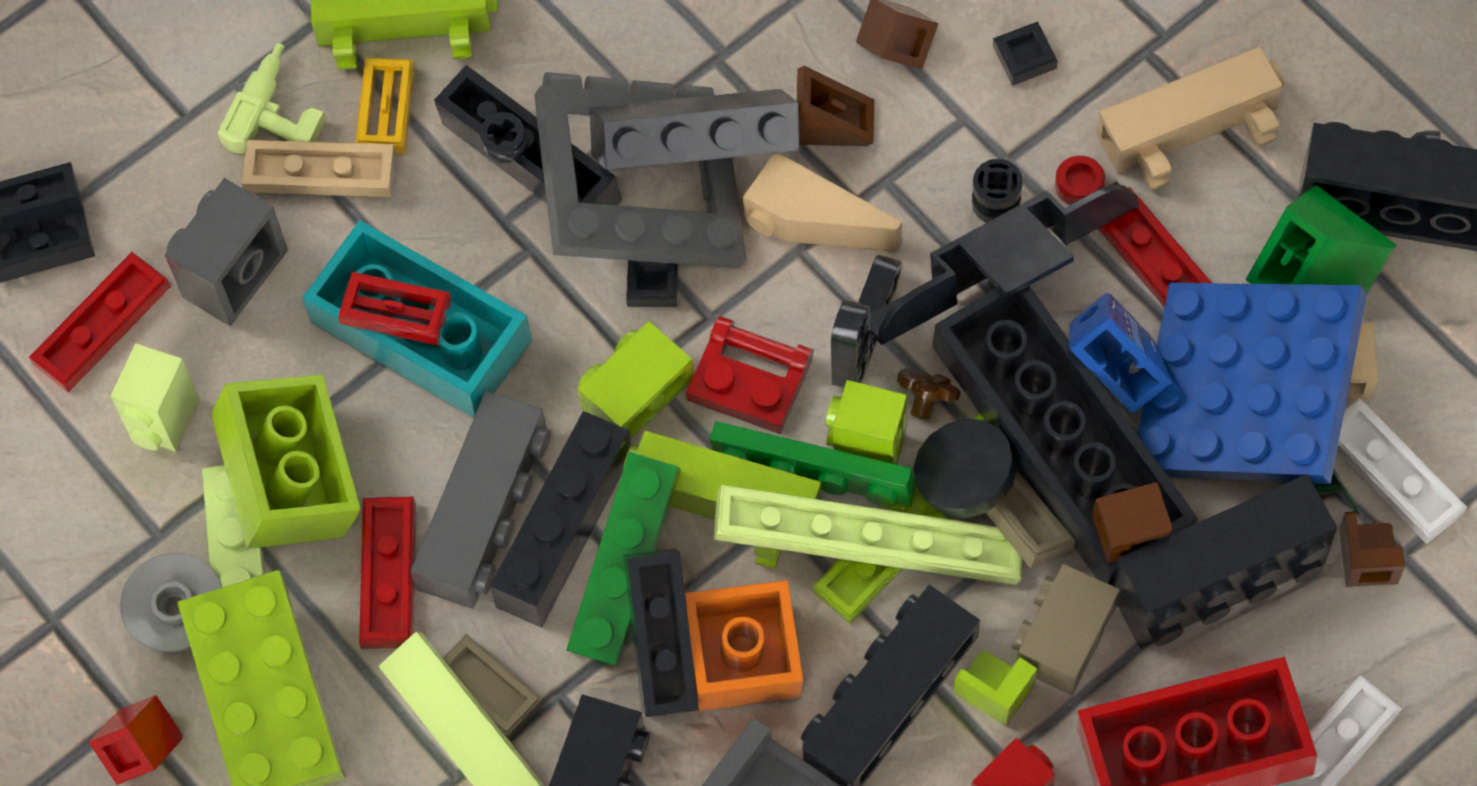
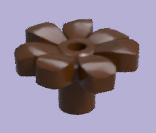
(927, 390)

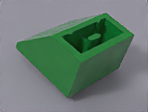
(1321, 245)

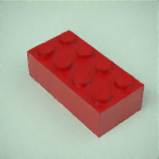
(1203, 732)

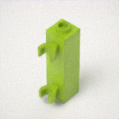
(361, 21)
(707, 470)

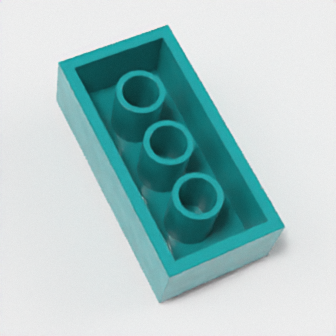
(478, 338)

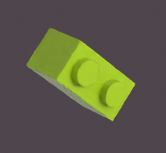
(636, 379)
(868, 422)

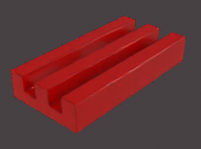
(393, 326)

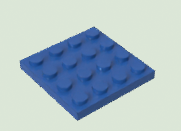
(1253, 380)

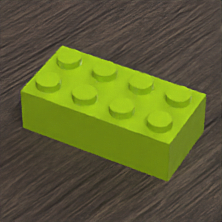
(260, 685)

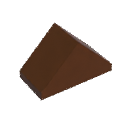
(832, 112)

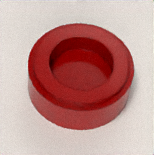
(1078, 178)

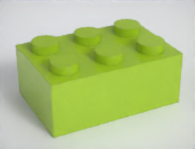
(285, 461)

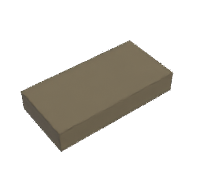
(1030, 525)
(494, 687)

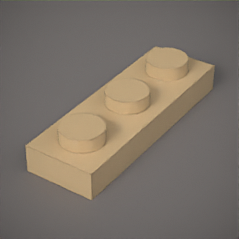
(318, 168)

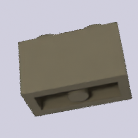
(1067, 626)

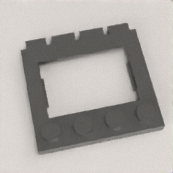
(630, 231)

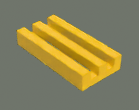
(390, 67)

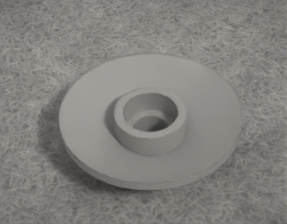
(152, 591)

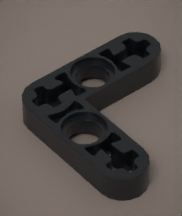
(851, 336)

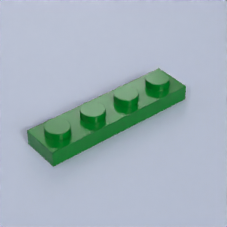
(836, 470)
(631, 528)

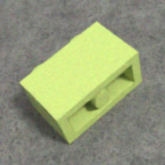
(155, 398)

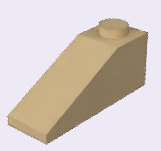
(812, 210)

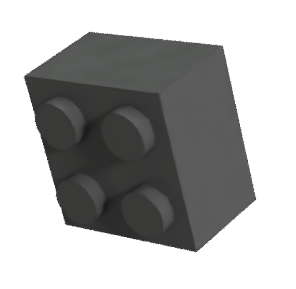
(226, 251)

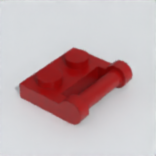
(744, 389)

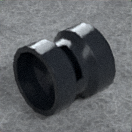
(991, 200)

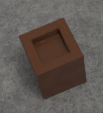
(897, 33)
(1130, 519)
(1369, 553)

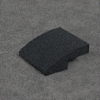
(42, 222)

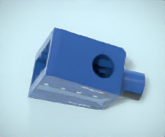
(1109, 342)

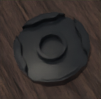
(965, 468)

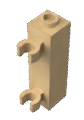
(1191, 110)

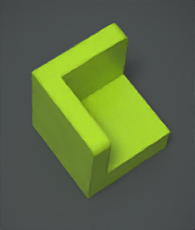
(996, 685)

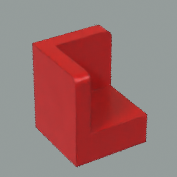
(136, 739)

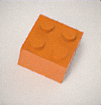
(744, 645)

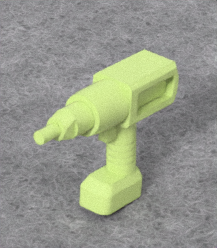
(254, 111)

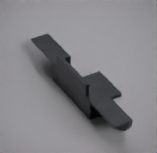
(1007, 251)

